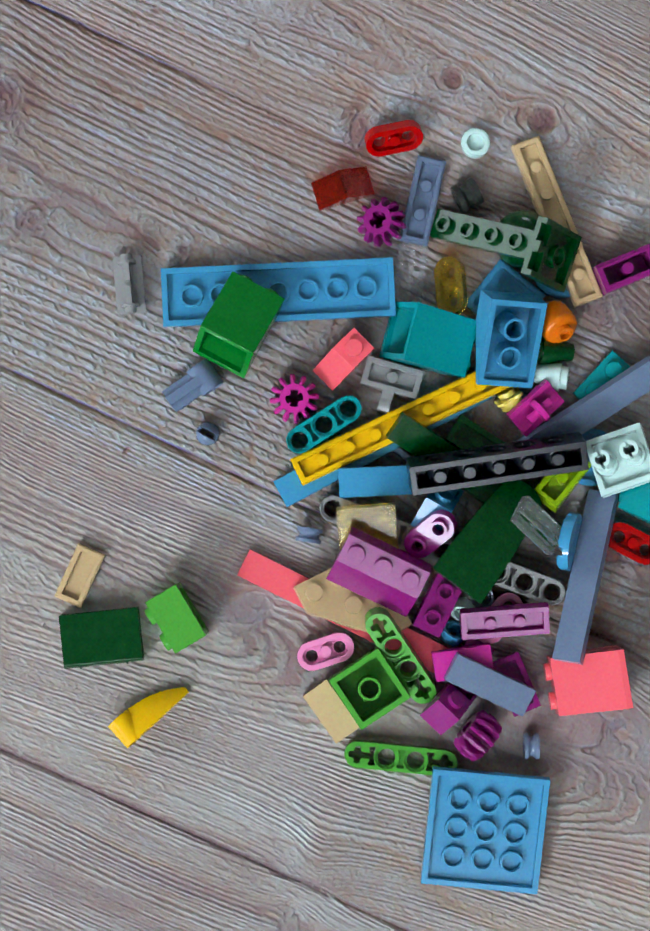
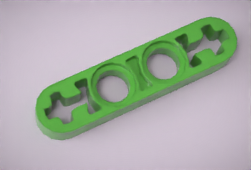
(401, 655)
(401, 753)

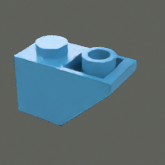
(438, 501)

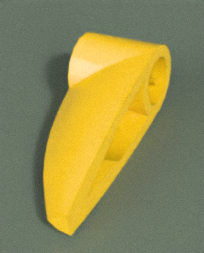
(144, 714)

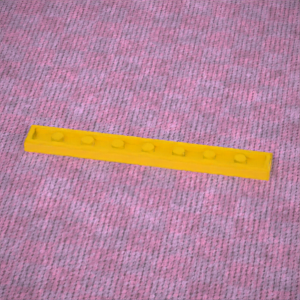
(372, 435)

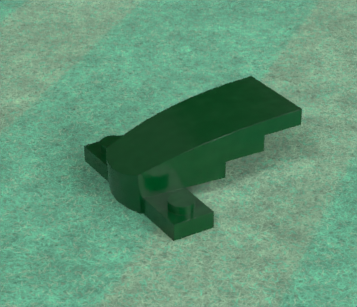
(487, 539)

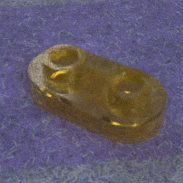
(448, 288)

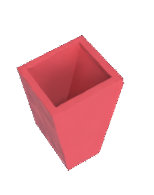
(591, 687)

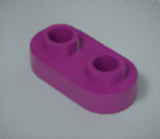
(428, 535)

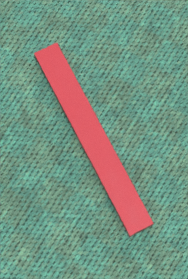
(281, 581)

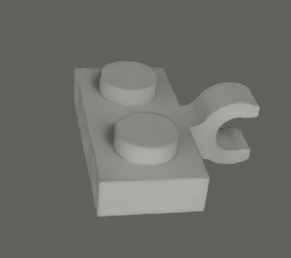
(391, 380)

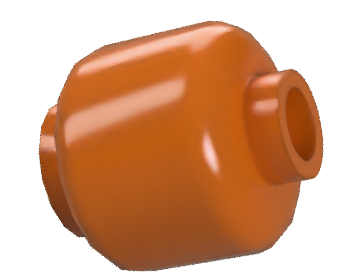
(559, 322)

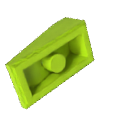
(556, 488)

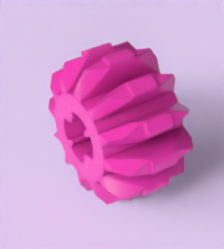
(302, 404)

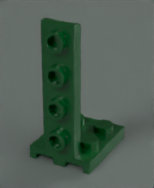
(545, 250)

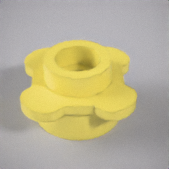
(508, 399)

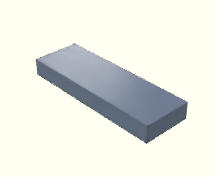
(422, 200)
(489, 684)

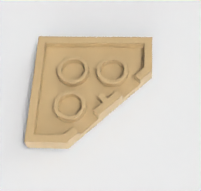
(340, 605)

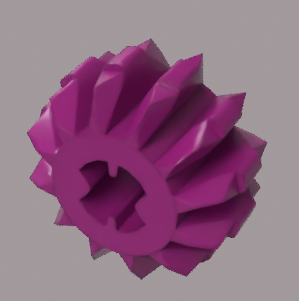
(390, 224)
(477, 735)

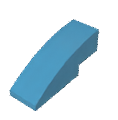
(373, 481)

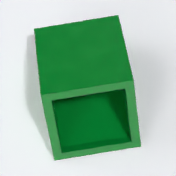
(238, 324)

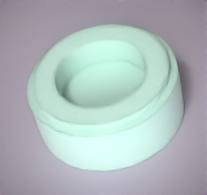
(475, 143)

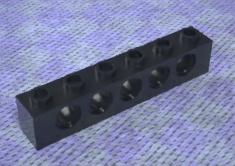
(497, 463)

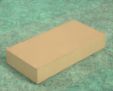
(80, 575)
(331, 711)

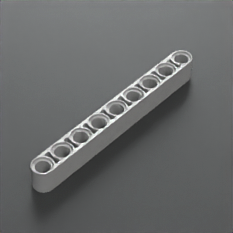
(506, 581)

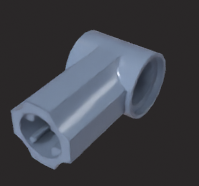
(199, 381)

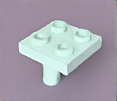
(620, 459)

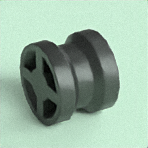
(467, 195)

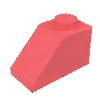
(343, 359)

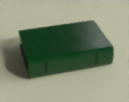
(101, 637)

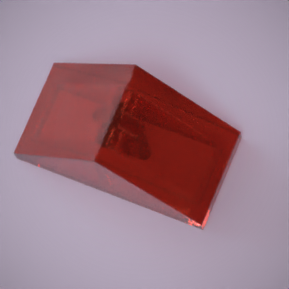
(342, 187)

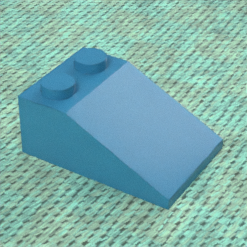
(508, 338)

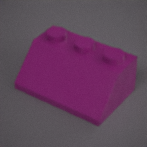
(379, 571)

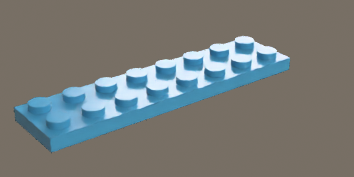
(309, 289)

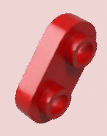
(393, 138)
(631, 542)

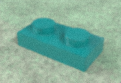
(607, 369)

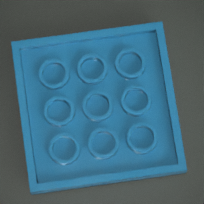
(485, 830)

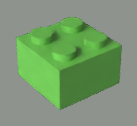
(176, 618)
(369, 688)

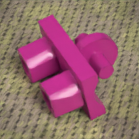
(535, 408)

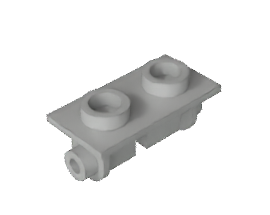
(129, 284)

